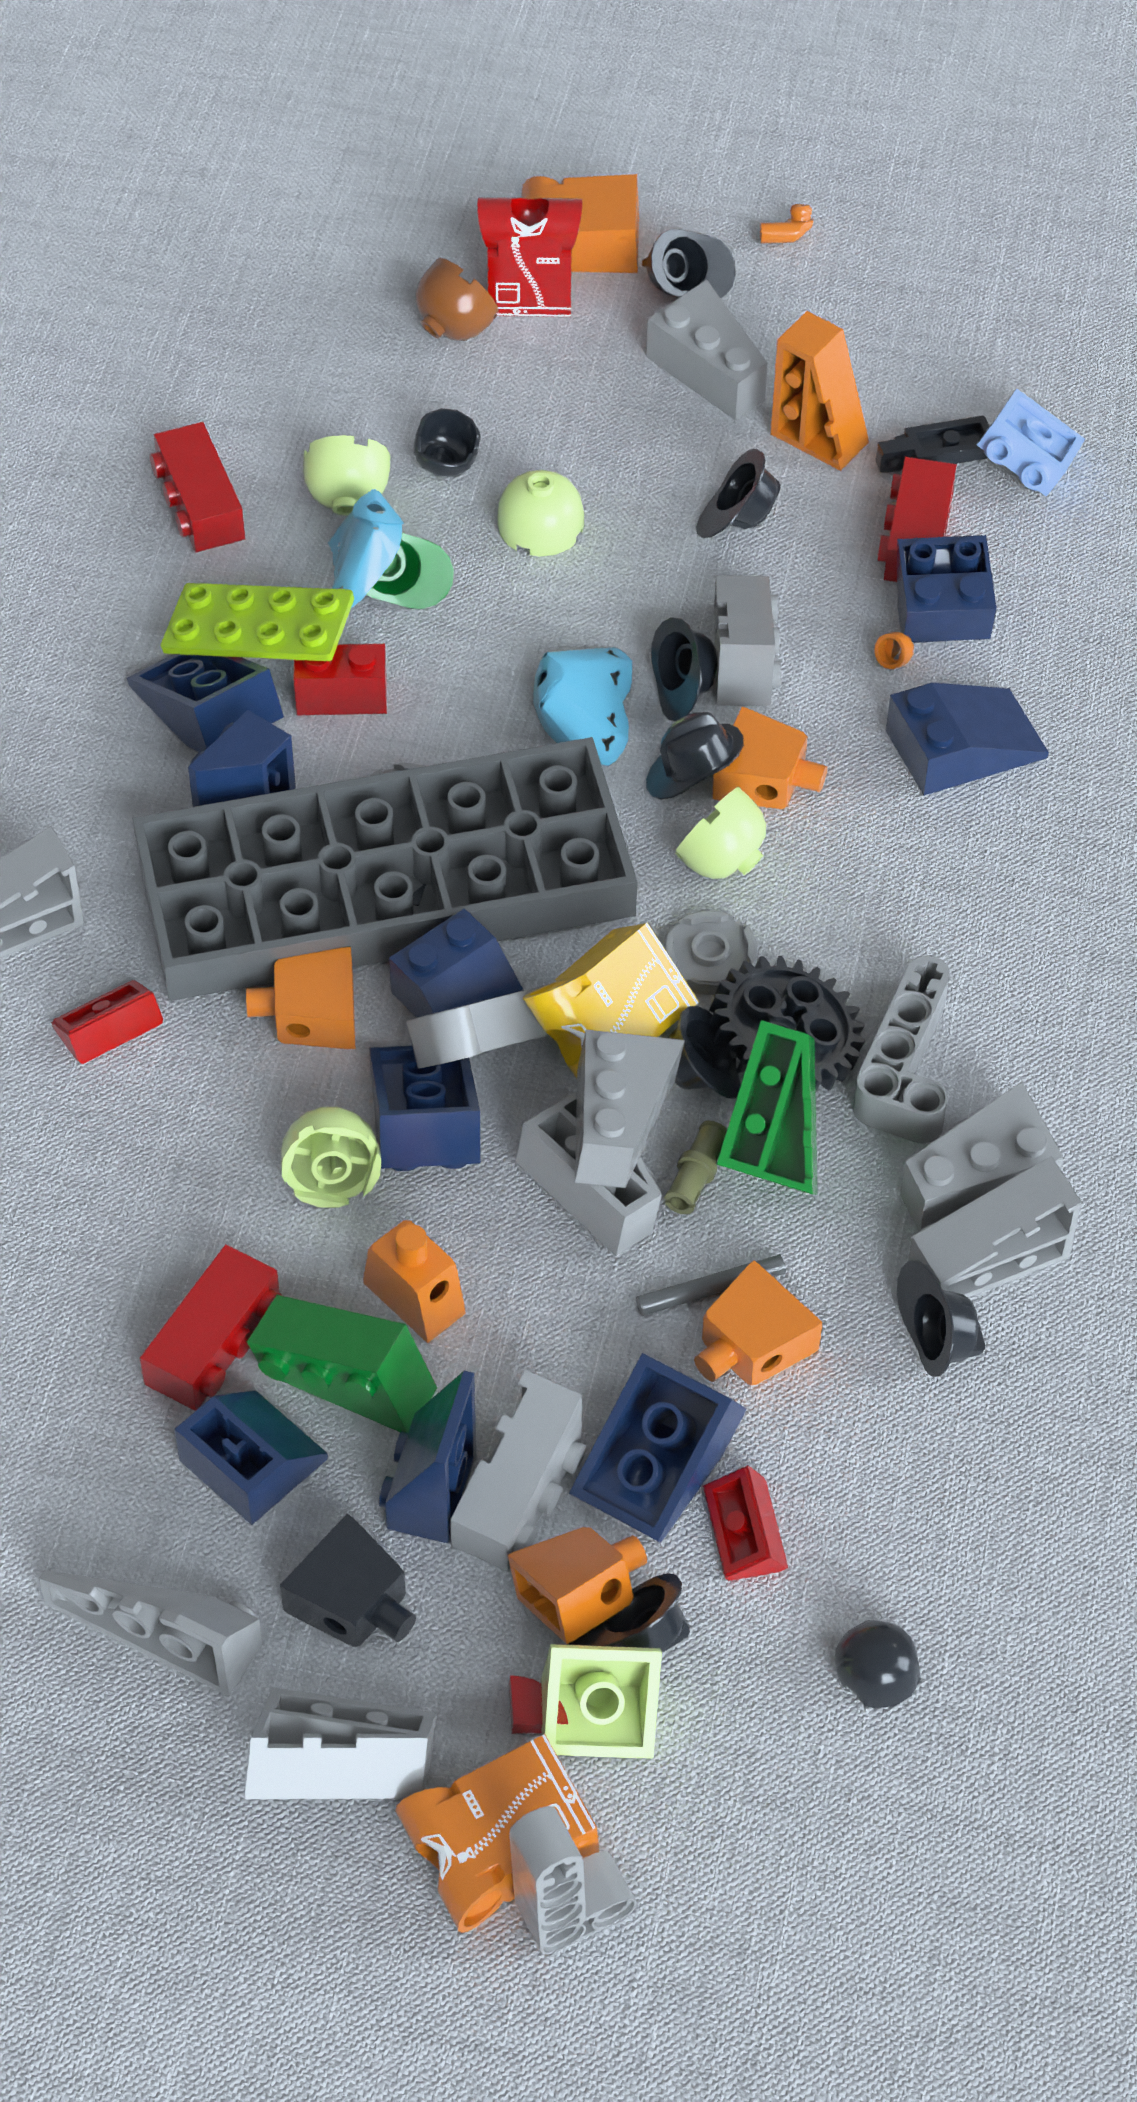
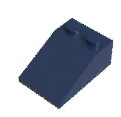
(205, 694)
(960, 733)
(424, 1112)
(656, 1448)
(433, 1463)

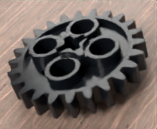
(792, 1001)

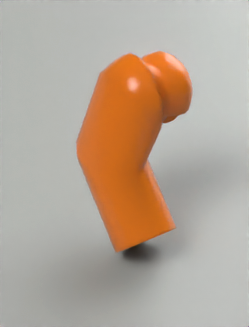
(789, 230)

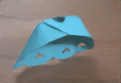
(363, 550)
(582, 695)

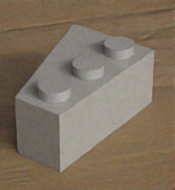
(977, 1157)
(610, 1213)
(521, 1473)

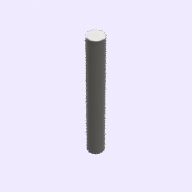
(701, 1287)

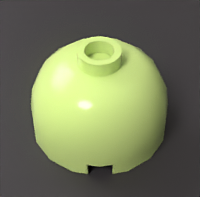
(344, 472)
(540, 513)
(726, 838)
(330, 1157)

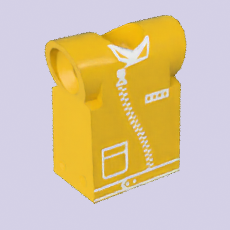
(615, 987)

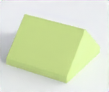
(606, 1698)

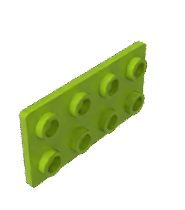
(258, 621)

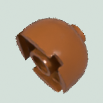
(452, 304)

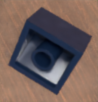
(451, 968)

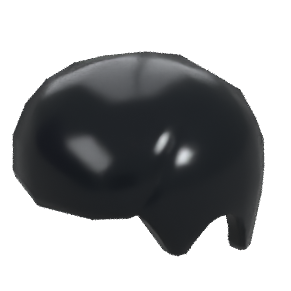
(446, 442)
(878, 1663)

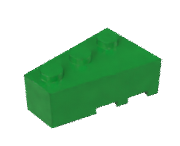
(776, 1112)
(344, 1359)

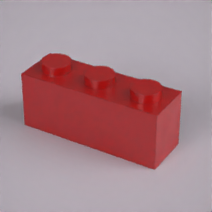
(197, 487)
(921, 507)
(210, 1328)

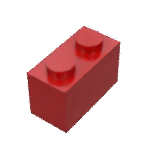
(345, 685)

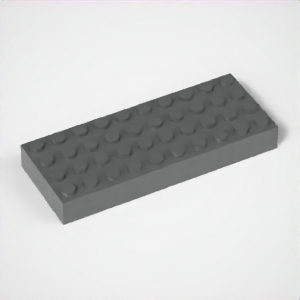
(335, 865)

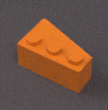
(817, 393)

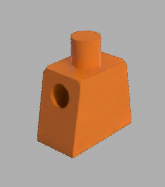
(769, 763)
(310, 999)
(415, 1279)
(756, 1329)
(576, 1579)

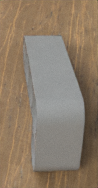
(473, 1029)
(897, 1054)
(559, 1890)

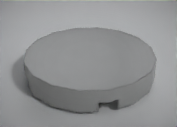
(709, 946)

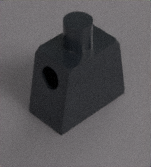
(349, 1587)

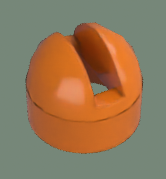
(889, 646)

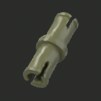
(696, 1168)

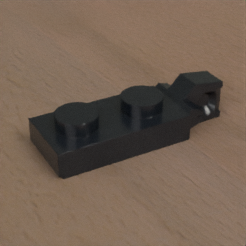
(941, 442)

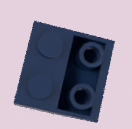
(945, 588)
(243, 763)
(246, 1451)

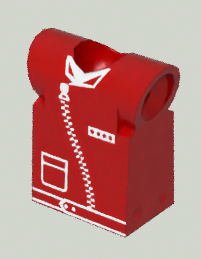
(530, 253)

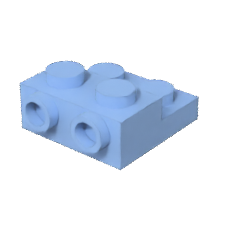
(1031, 443)

